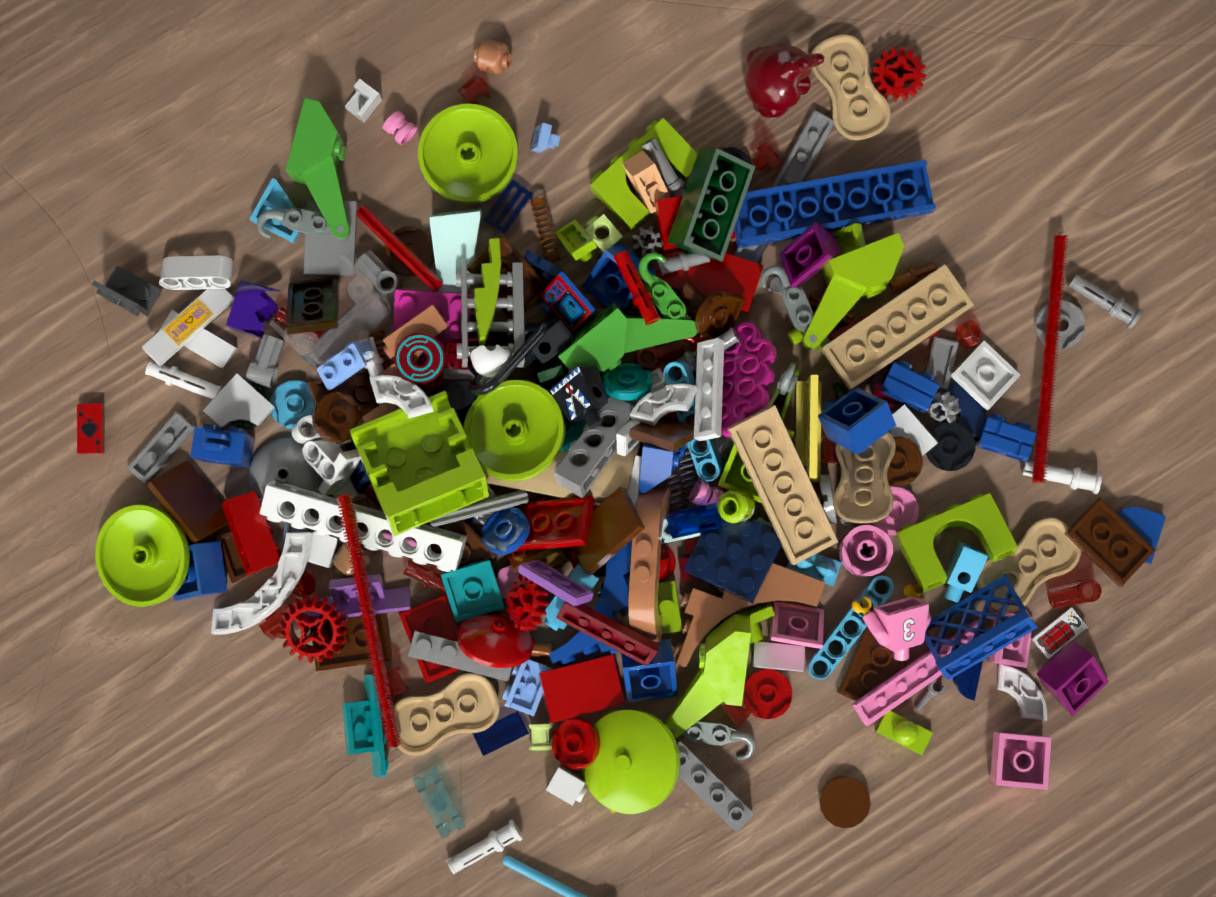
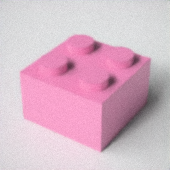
(1020, 760)

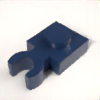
(548, 270)

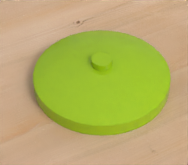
(468, 153)
(515, 430)
(142, 555)
(634, 763)

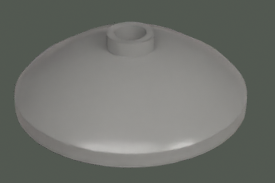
(279, 456)

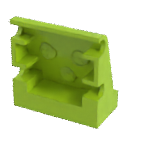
(420, 465)

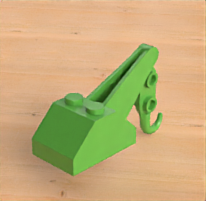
(613, 333)

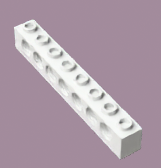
(275, 509)

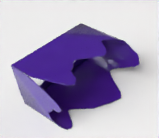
(251, 309)

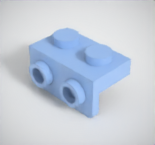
(344, 364)
(526, 689)

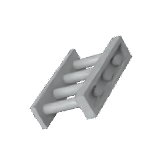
(513, 303)

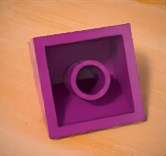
(809, 254)
(1072, 677)

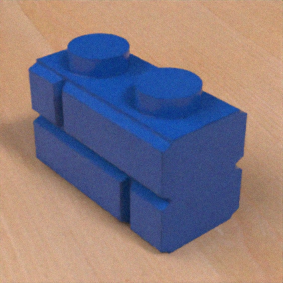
(909, 386)
(1006, 438)

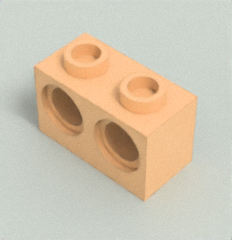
(645, 180)

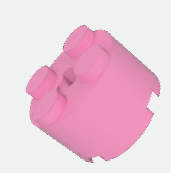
(871, 537)

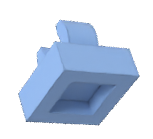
(543, 138)

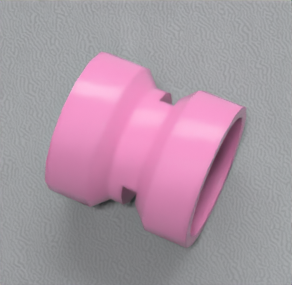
(399, 128)
(704, 494)

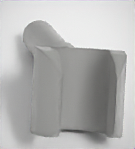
(929, 694)

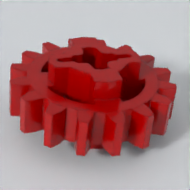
(888, 73)
(526, 604)

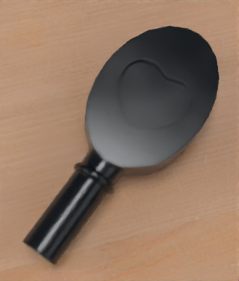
(459, 395)

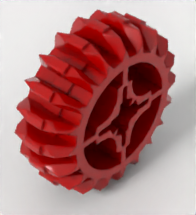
(299, 645)

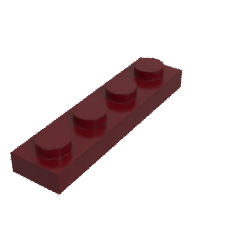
(609, 632)

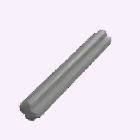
(483, 507)

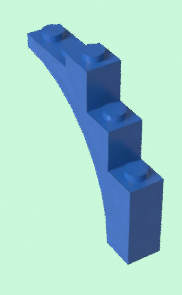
(613, 601)

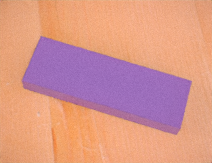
(555, 582)

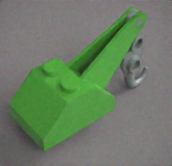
(314, 162)

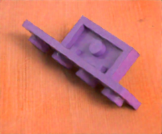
(383, 600)

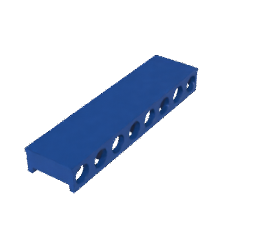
(834, 203)

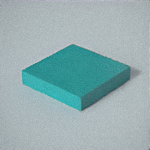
(472, 590)

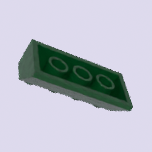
(711, 203)

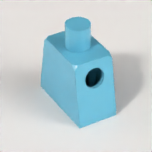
(968, 560)

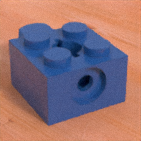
(223, 447)

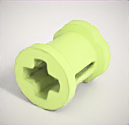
(540, 736)

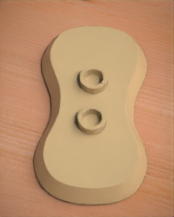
(857, 104)
(864, 484)
(1038, 557)
(461, 707)

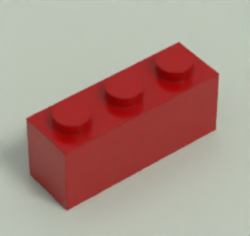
(251, 533)

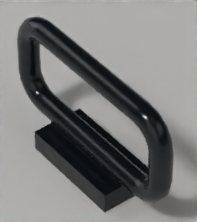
(483, 385)

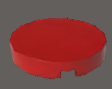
(768, 693)
(576, 743)

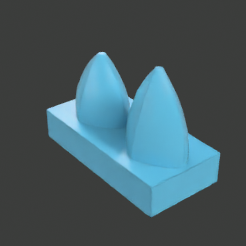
(818, 567)

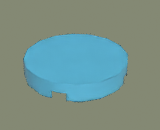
(291, 403)

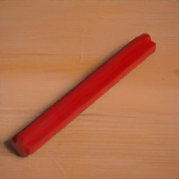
(399, 248)

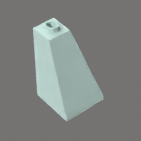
(454, 242)

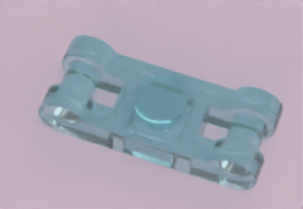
(439, 803)

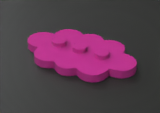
(746, 375)

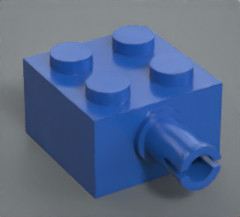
(856, 420)

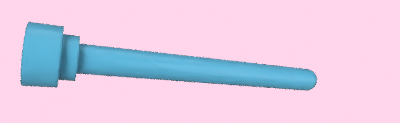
(541, 878)

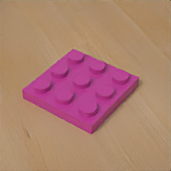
(413, 302)

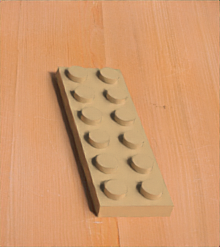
(897, 327)
(782, 484)

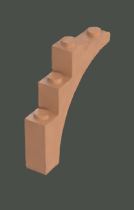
(428, 322)
(709, 610)

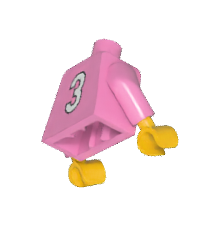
(898, 623)

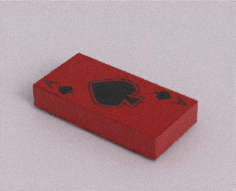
(90, 428)

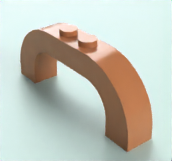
(645, 564)

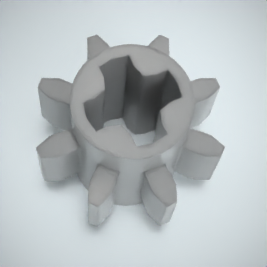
(642, 236)
(944, 407)

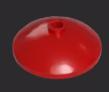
(494, 641)

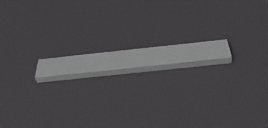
(796, 166)

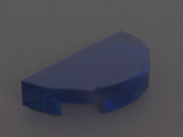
(968, 681)

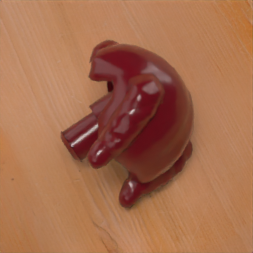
(778, 77)

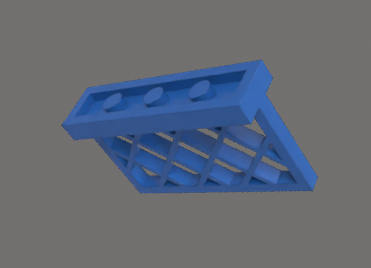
(984, 641)

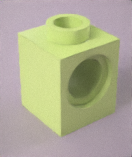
(603, 223)

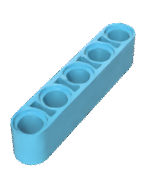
(699, 456)
(838, 633)

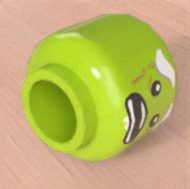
(736, 506)

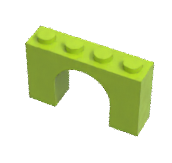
(612, 185)
(977, 515)

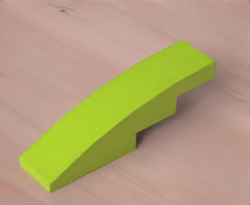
(486, 298)

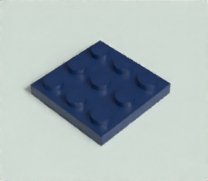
(735, 557)

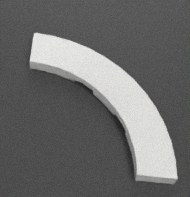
(272, 593)

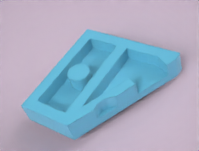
(275, 198)

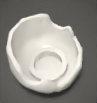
(489, 362)

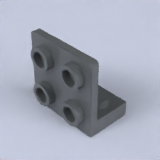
(132, 292)

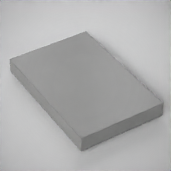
(323, 252)

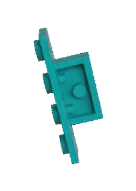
(364, 728)

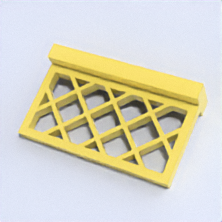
(808, 425)

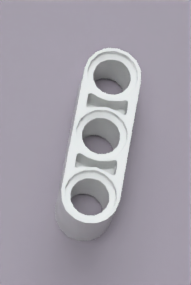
(196, 272)

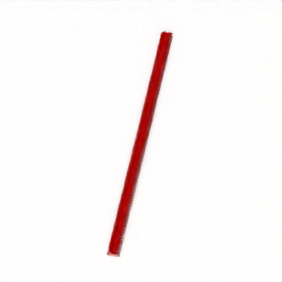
(1049, 358)
(369, 620)

